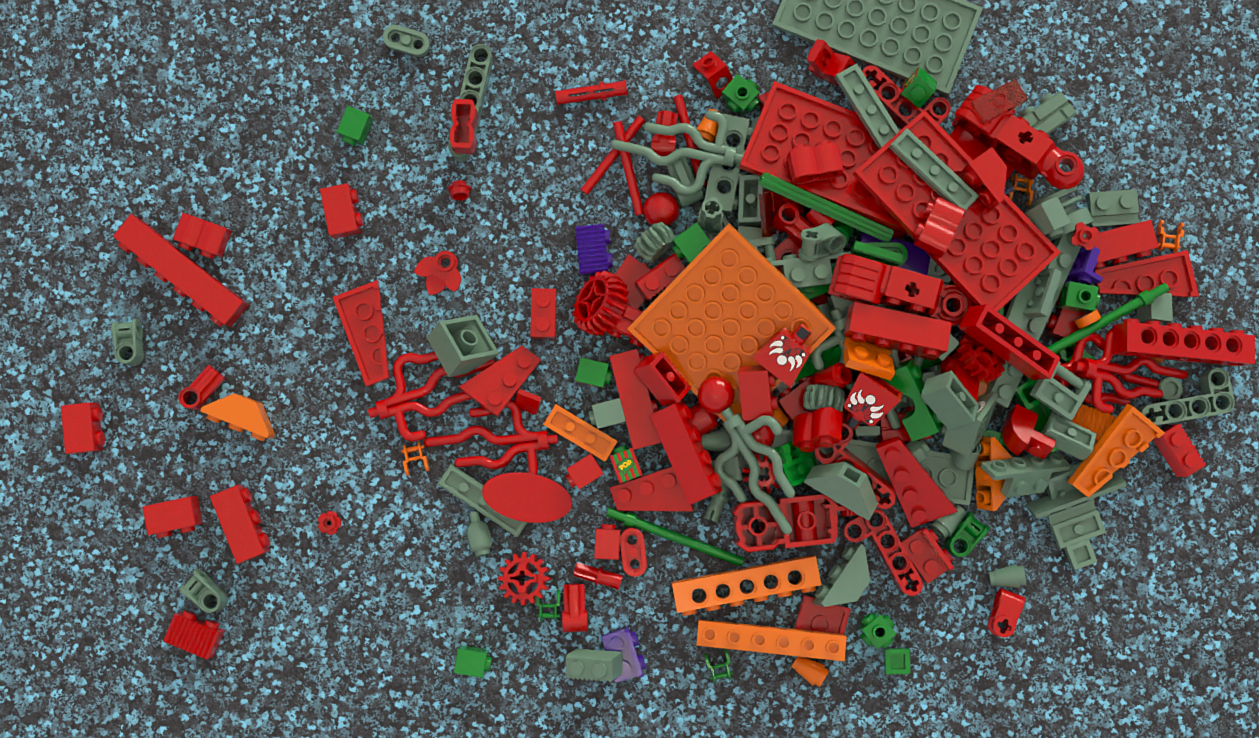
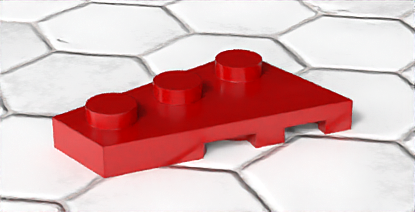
(502, 380)
(651, 493)

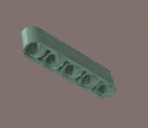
(472, 91)

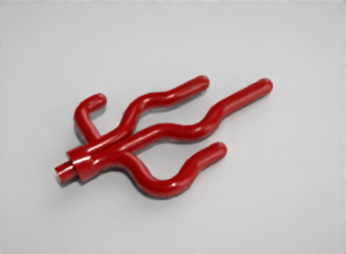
(1099, 371)
(1106, 397)
(398, 403)
(528, 441)

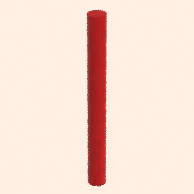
(683, 117)
(611, 157)
(629, 171)

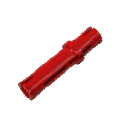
(620, 89)

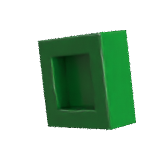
(896, 660)

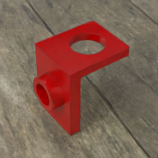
(713, 69)

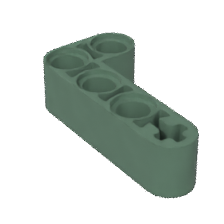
(1205, 401)

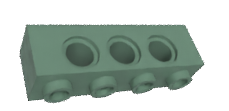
(740, 130)

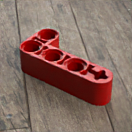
(898, 100)
(841, 453)
(889, 553)

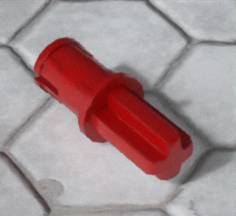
(597, 575)

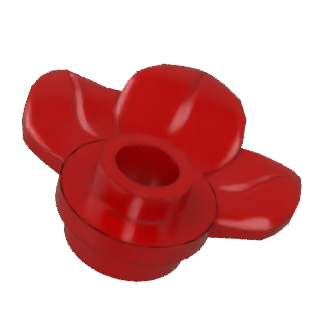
(437, 275)

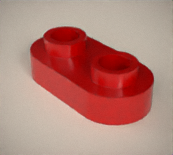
(633, 551)

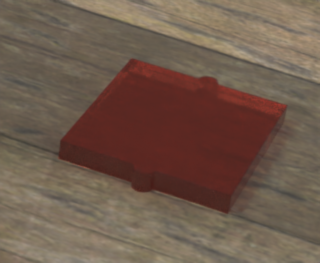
(766, 212)

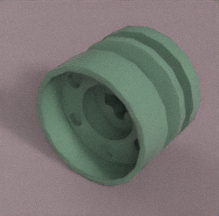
(1075, 216)

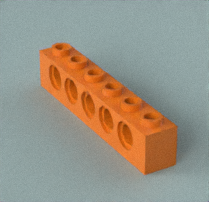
(805, 565)
(771, 640)

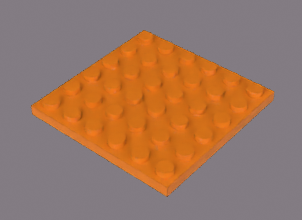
(724, 312)

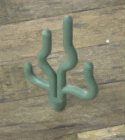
(713, 152)
(839, 321)
(745, 442)

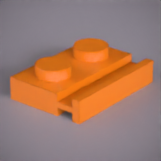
(868, 359)

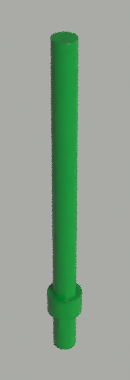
(1143, 299)
(631, 520)

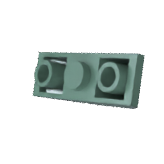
(845, 486)
(846, 579)

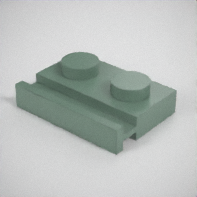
(1113, 208)
(1075, 524)

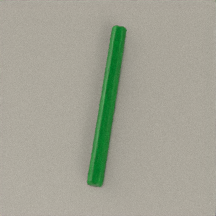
(826, 207)

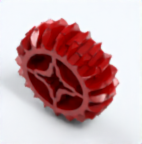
(600, 303)

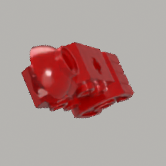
(1020, 145)
(877, 283)
(810, 517)

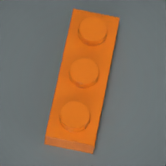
(580, 432)

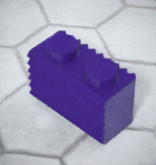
(592, 249)

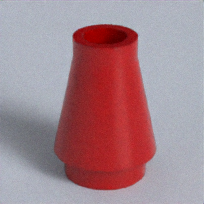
(835, 376)

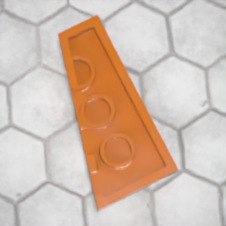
(1120, 442)

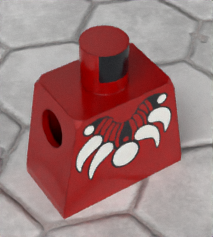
(785, 353)
(870, 400)

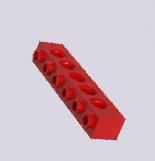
(1183, 344)

